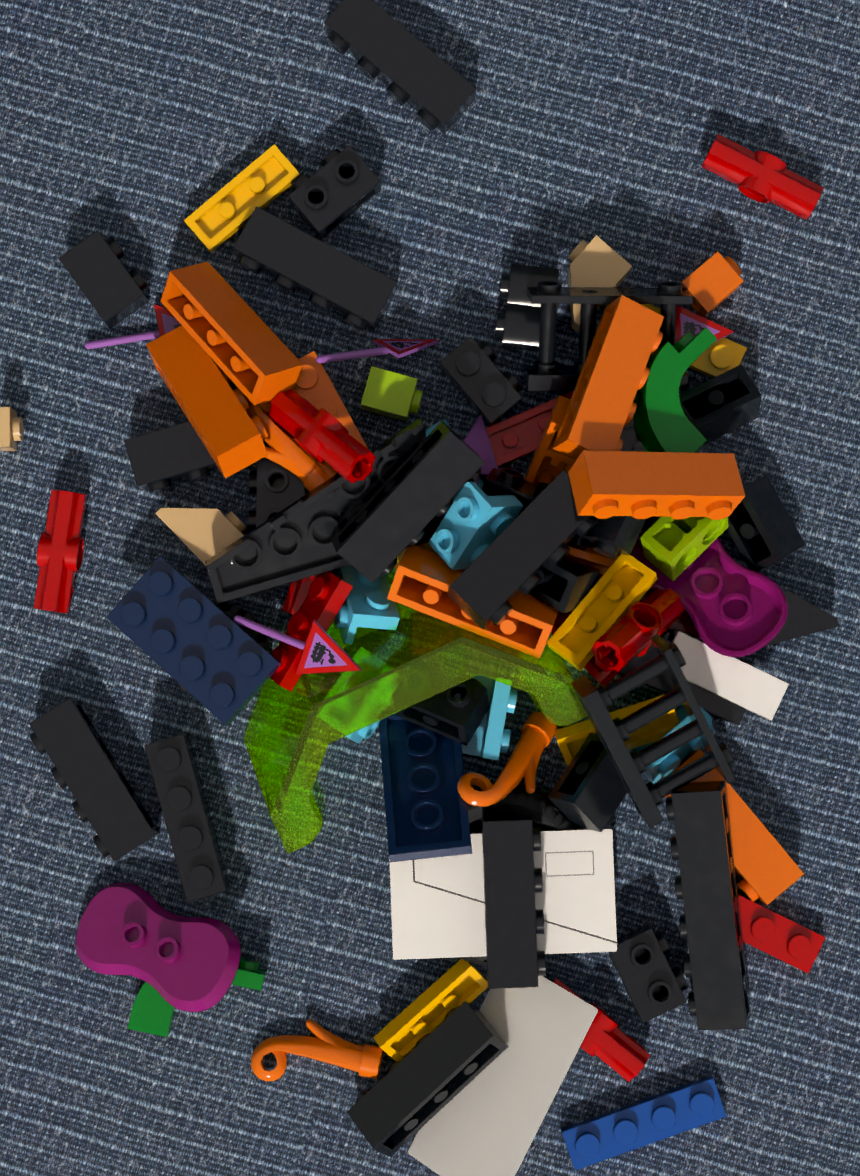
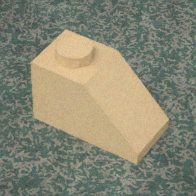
(594, 266)
(203, 529)

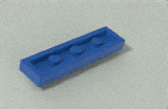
(643, 1122)

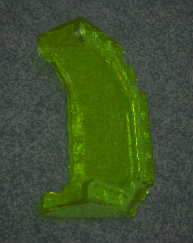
(398, 670)

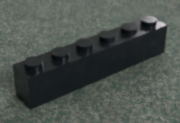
(710, 906)

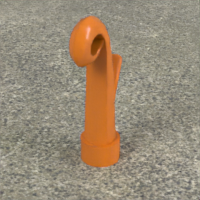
(288, 452)
(523, 762)
(324, 1047)

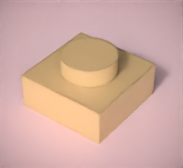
(10, 429)

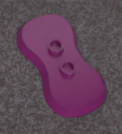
(728, 603)
(181, 957)

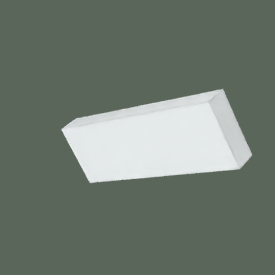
(730, 677)

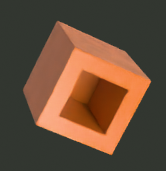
(713, 283)

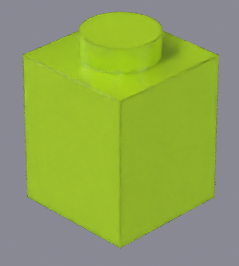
(391, 394)

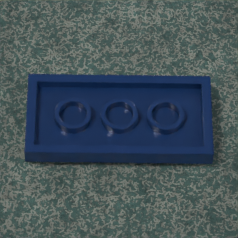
(194, 640)
(421, 792)

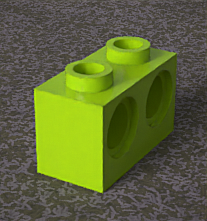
(677, 543)

